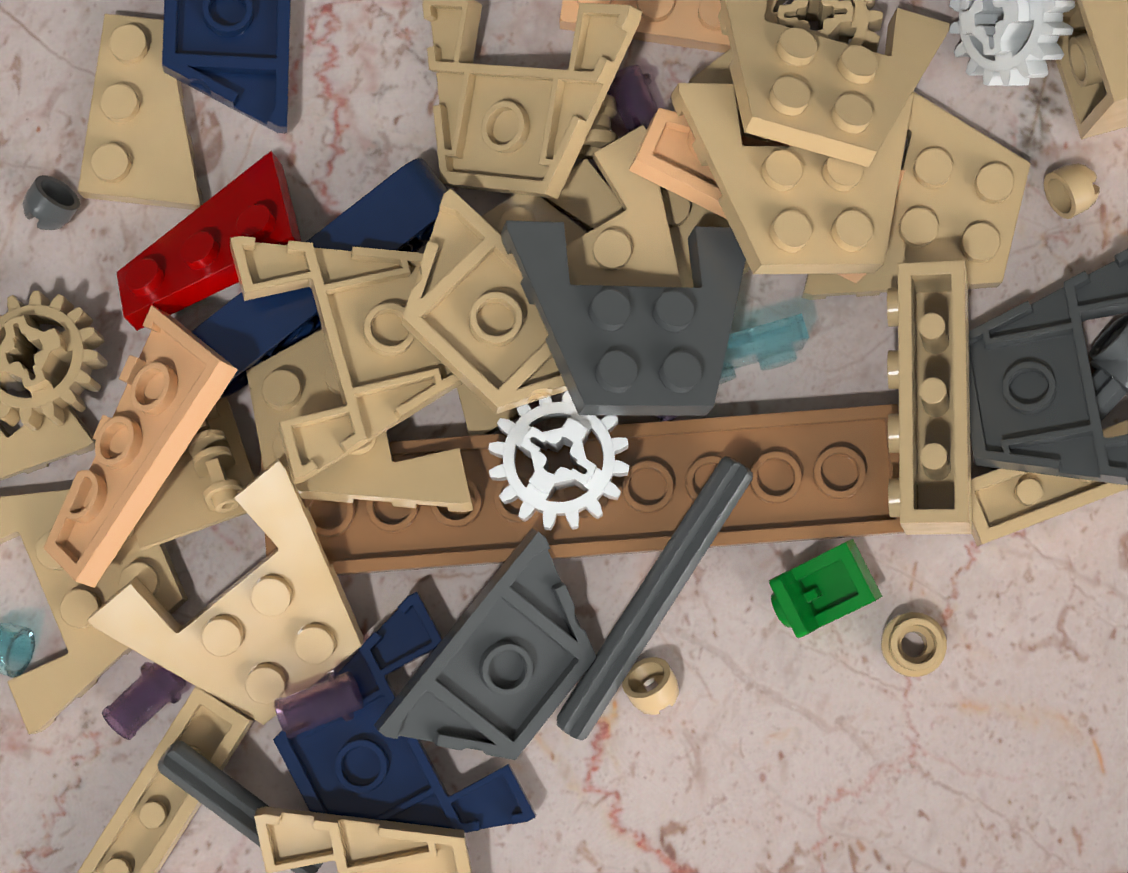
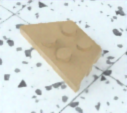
(476, 314)

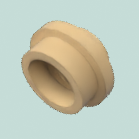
(933, 640)

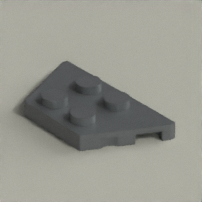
(499, 664)

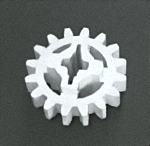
(1010, 37)
(543, 484)

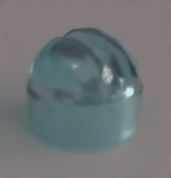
(16, 649)

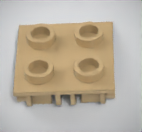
(200, 484)

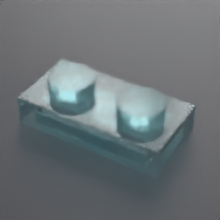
(768, 344)

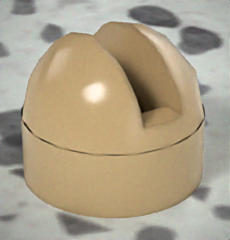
(1071, 190)
(642, 675)

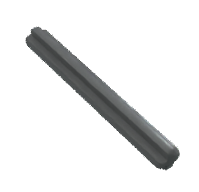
(654, 597)

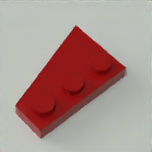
(196, 253)

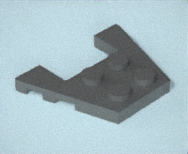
(633, 344)
(1035, 383)

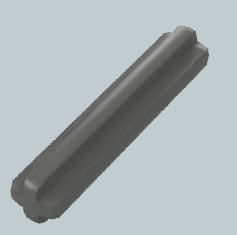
(215, 791)

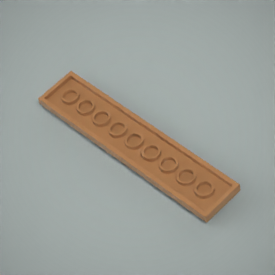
(811, 481)

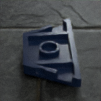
(232, 54)

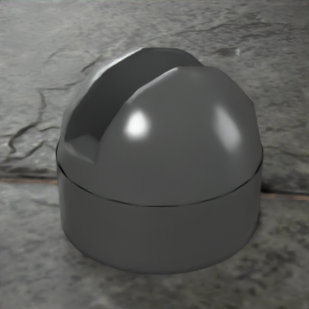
(50, 203)

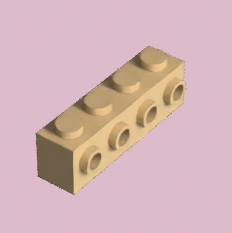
(933, 399)

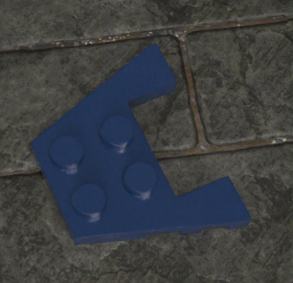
(363, 774)

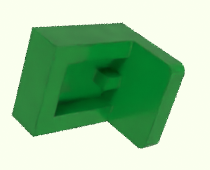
(823, 589)

